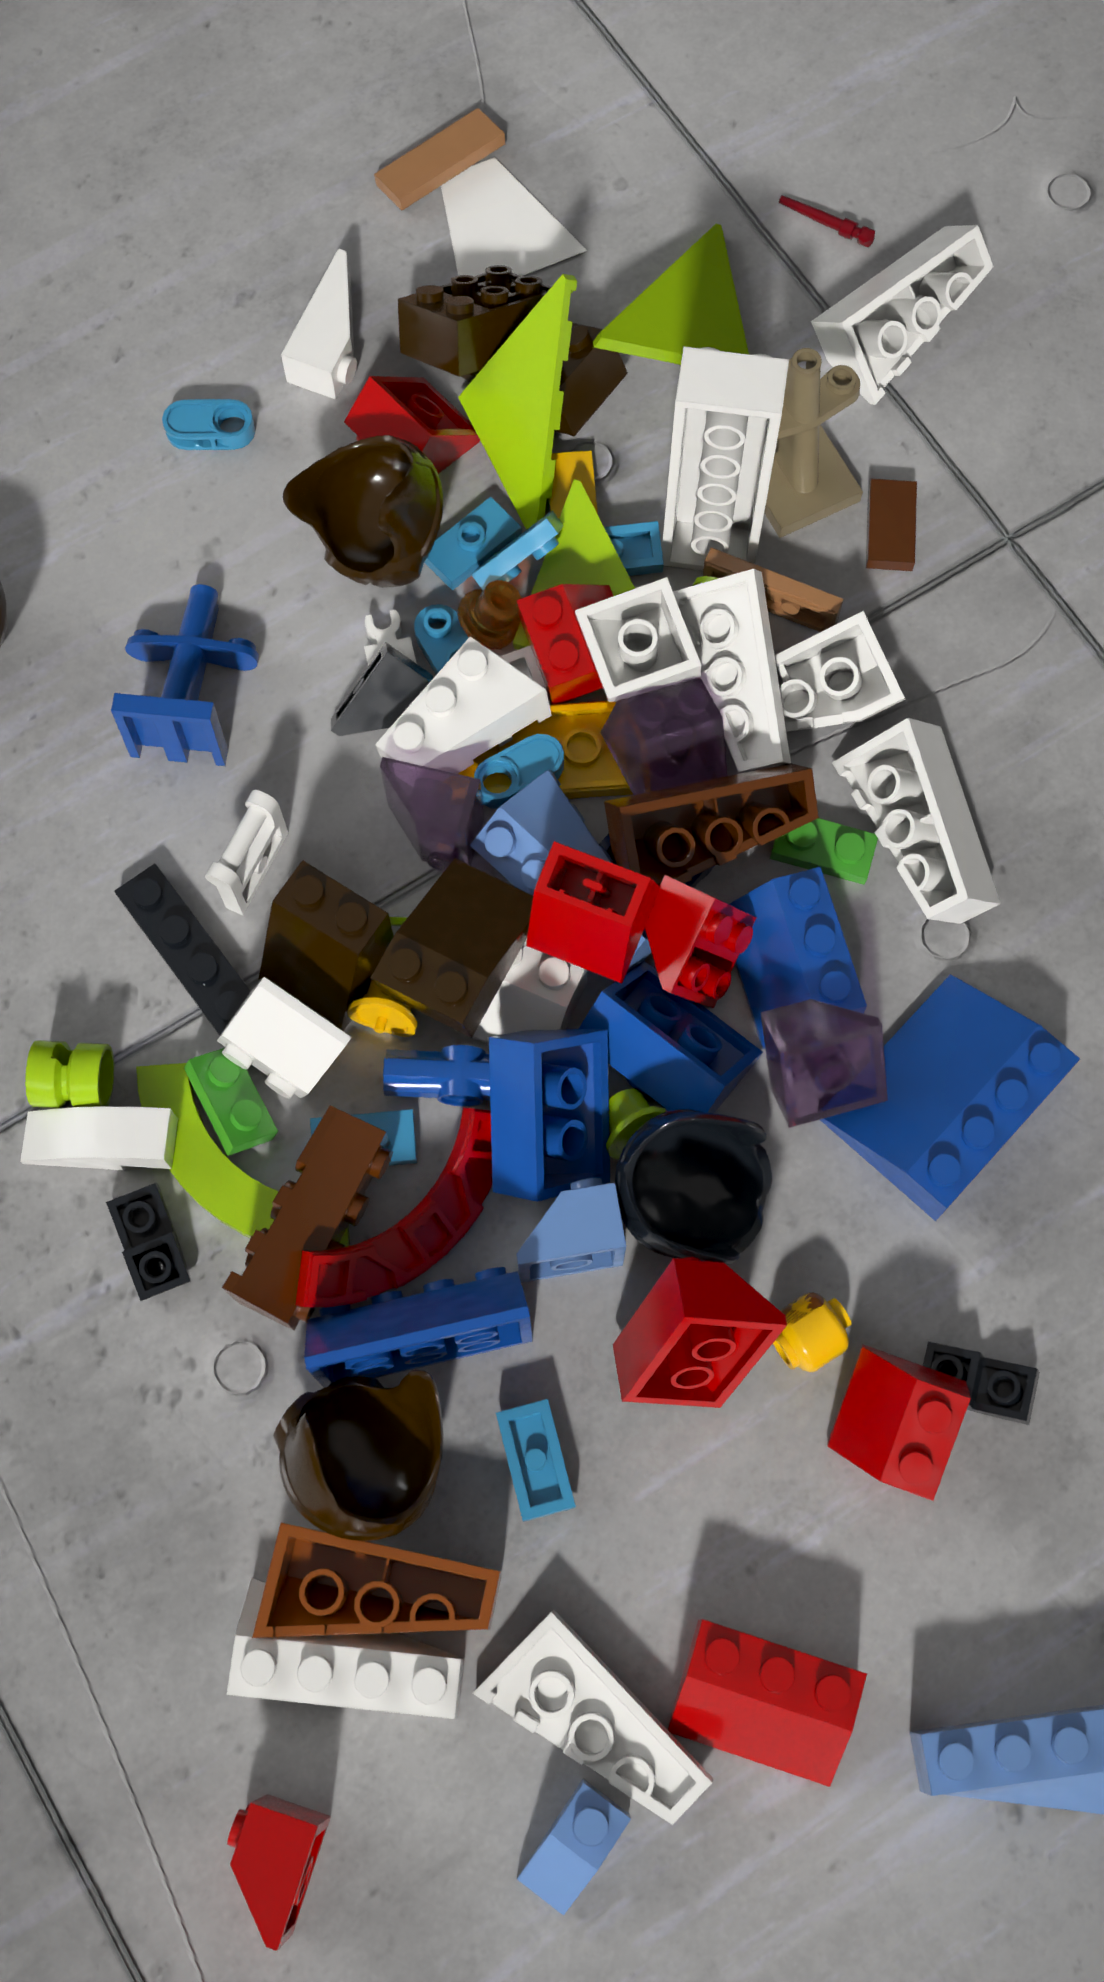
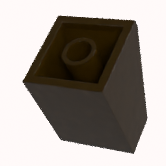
(323, 943)

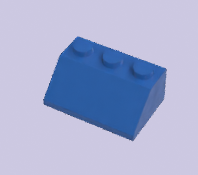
(795, 948)
(670, 1043)
(548, 1110)

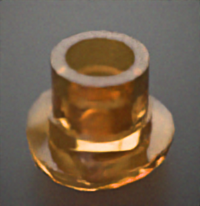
(491, 614)

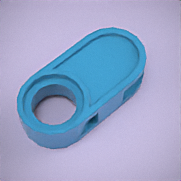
(198, 423)
(522, 764)

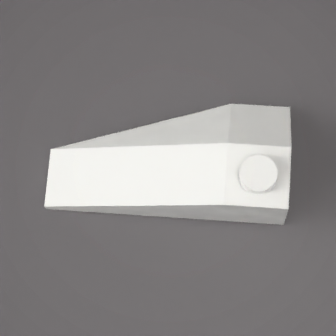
(835, 677)

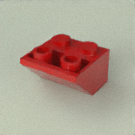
(589, 911)
(696, 941)

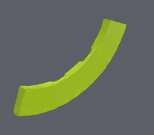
(198, 1161)

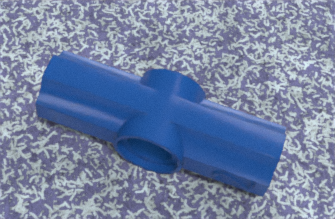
(453, 1076)

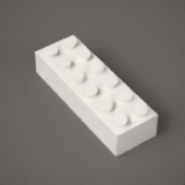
(721, 454)

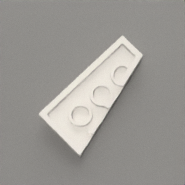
(739, 665)
(579, 1704)

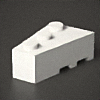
(465, 712)

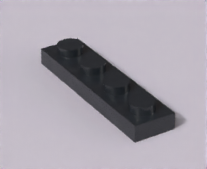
(184, 946)

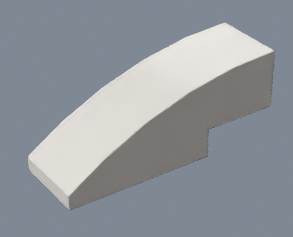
(100, 1137)

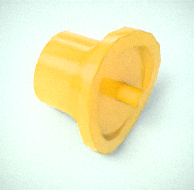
(383, 1013)

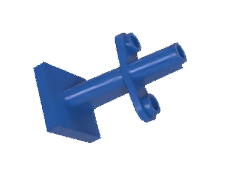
(177, 717)

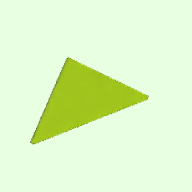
(684, 307)
(519, 401)
(582, 554)

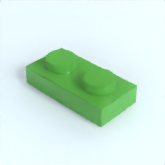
(829, 845)
(230, 1102)

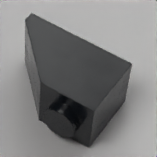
(380, 693)

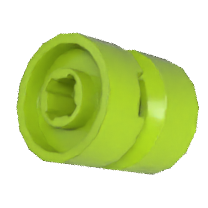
(64, 1075)

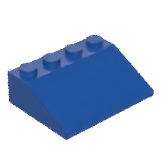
(956, 1093)
(419, 1328)

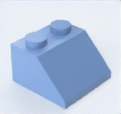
(575, 1234)

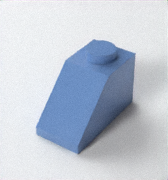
(574, 1847)

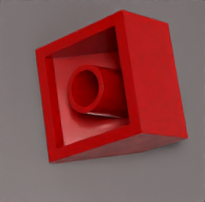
(415, 413)
(558, 639)
(899, 1421)
(275, 1862)

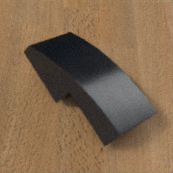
(149, 1241)
(994, 1385)

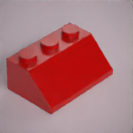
(694, 1336)
(766, 1702)

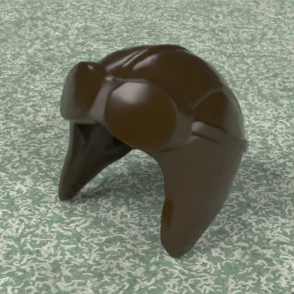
(372, 509)
(362, 1454)

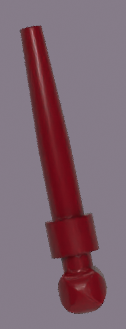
(846, 228)

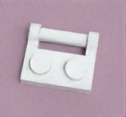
(249, 852)

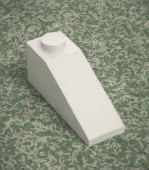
(323, 343)

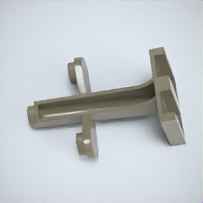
(807, 471)

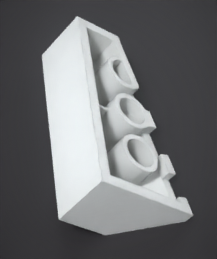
(902, 306)
(923, 818)
(344, 1670)

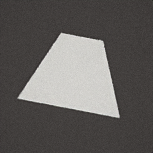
(501, 223)

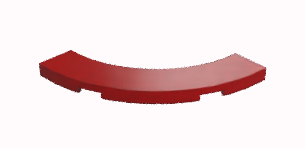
(418, 1239)

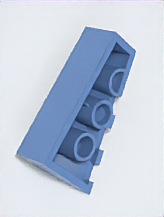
(523, 832)
(1018, 1760)

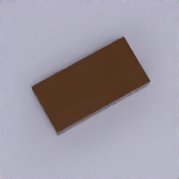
(891, 524)

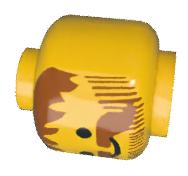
(813, 1332)

